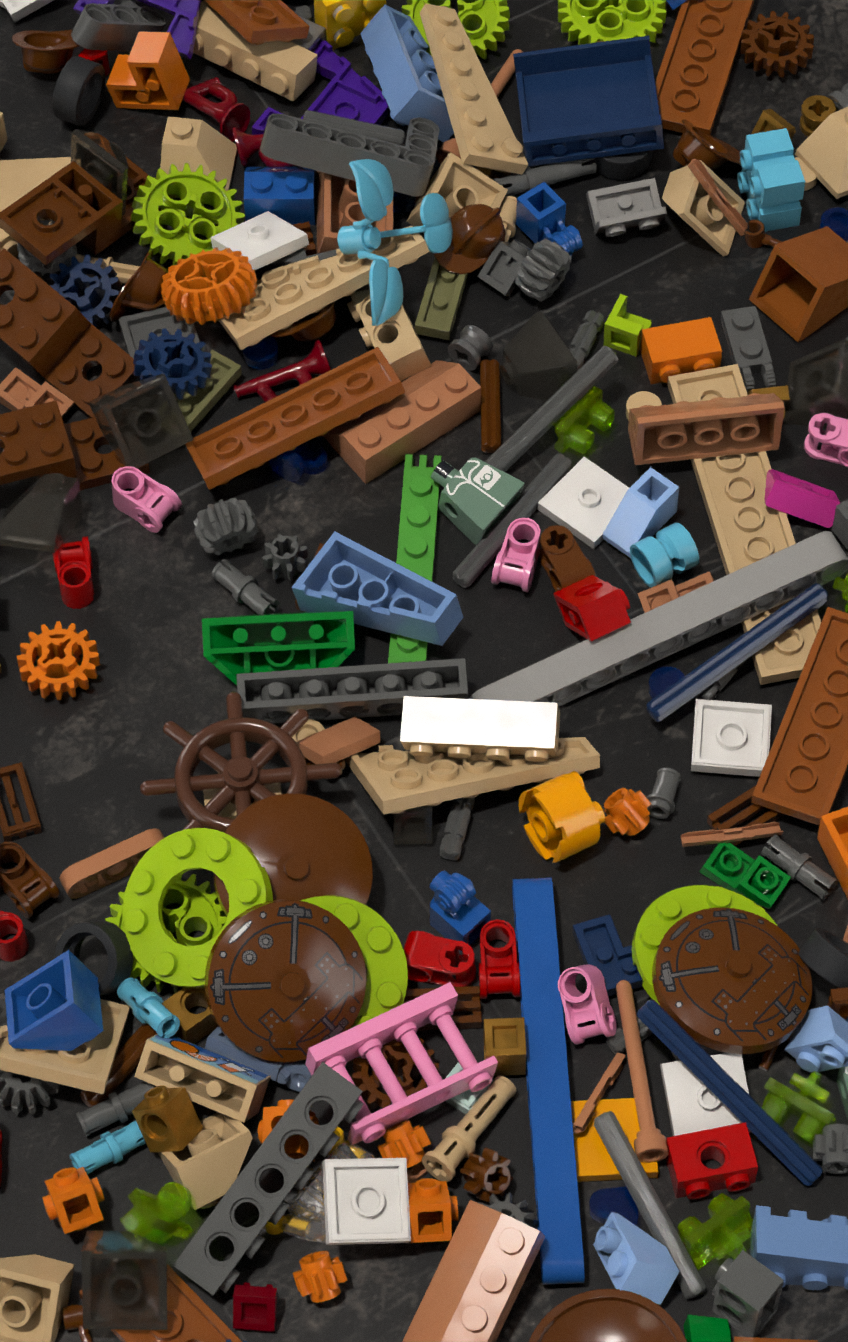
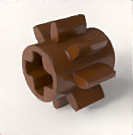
(486, 1174)

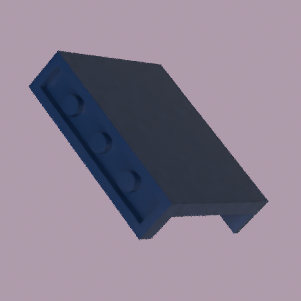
(588, 101)

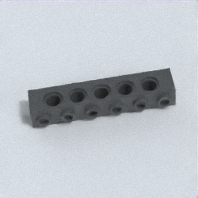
(349, 690)
(197, 1258)

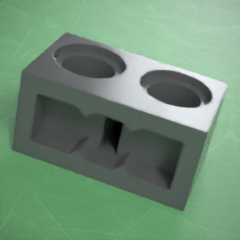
(746, 1294)

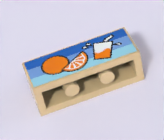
(207, 1076)

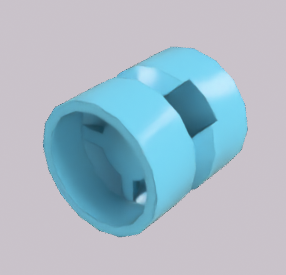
(667, 553)

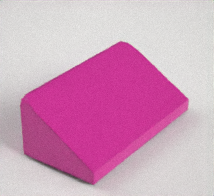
(800, 498)

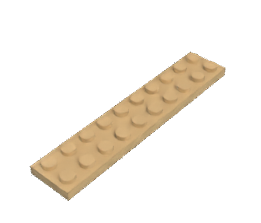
(743, 522)

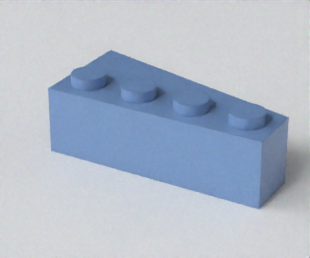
(405, 70)
(377, 591)
(801, 1248)

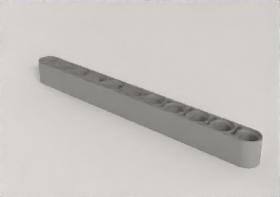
(675, 624)

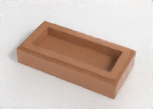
(339, 741)

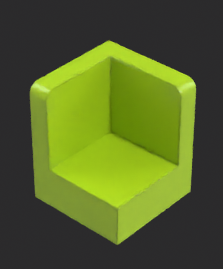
(624, 329)

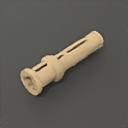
(460, 1139)

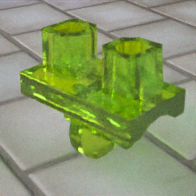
(573, 425)
(781, 1098)
(158, 1214)
(719, 1235)

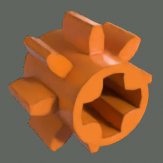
(627, 811)
(405, 1142)
(320, 1276)

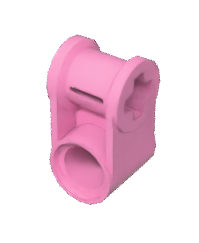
(833, 440)
(148, 502)
(518, 560)
(585, 1007)

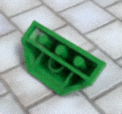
(278, 641)

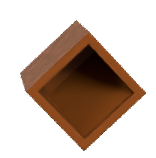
(804, 282)

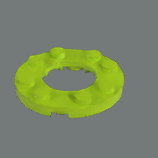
(157, 870)
(671, 908)
(381, 952)

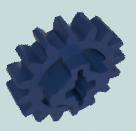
(99, 293)
(176, 357)

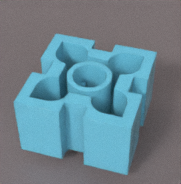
(771, 179)

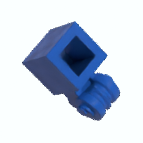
(542, 216)
(455, 908)

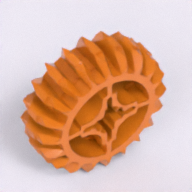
(208, 286)

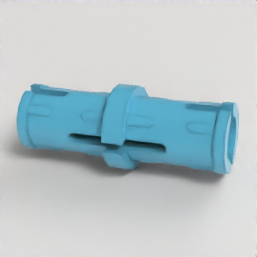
(148, 1007)
(108, 1148)

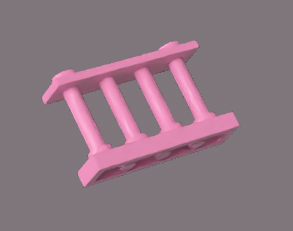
(402, 1024)

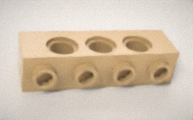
(406, 351)

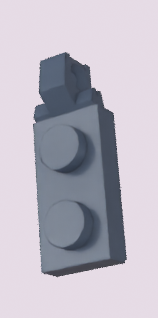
(292, 1074)

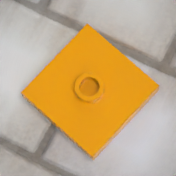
(591, 1155)

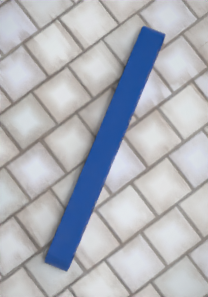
(548, 1083)

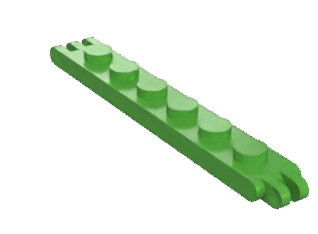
(416, 541)

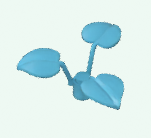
(374, 194)

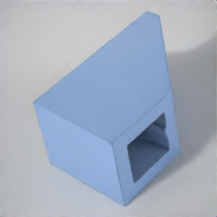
(642, 511)
(820, 1041)
(635, 1259)

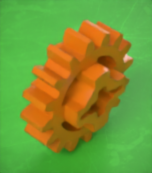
(58, 660)

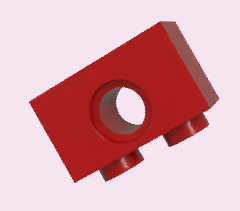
(593, 607)
(725, 1144)

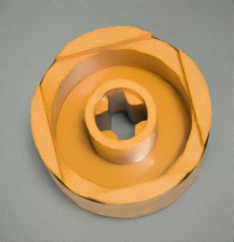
(561, 817)

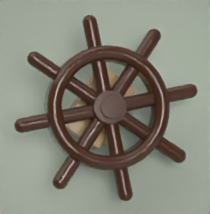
(240, 779)

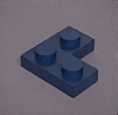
(603, 949)

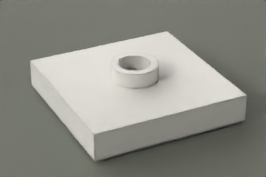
(262, 239)
(584, 501)
(730, 737)
(691, 1103)
(366, 1201)

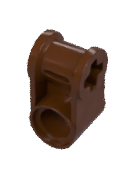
(563, 557)
(26, 883)

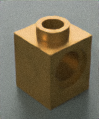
(192, 1026)
(506, 1042)
(167, 1119)

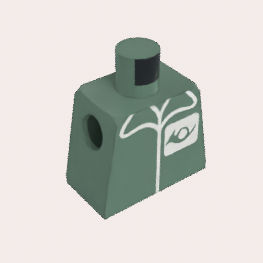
(475, 495)

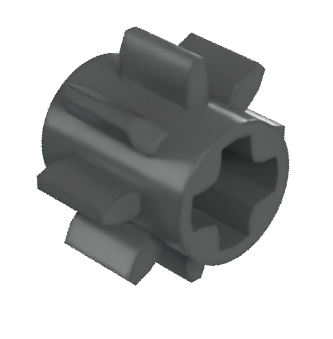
(285, 557)
(832, 1148)

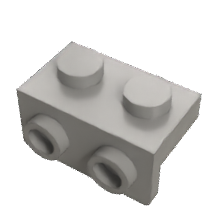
(625, 207)

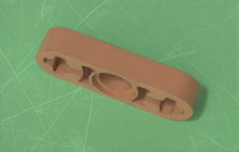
(108, 864)

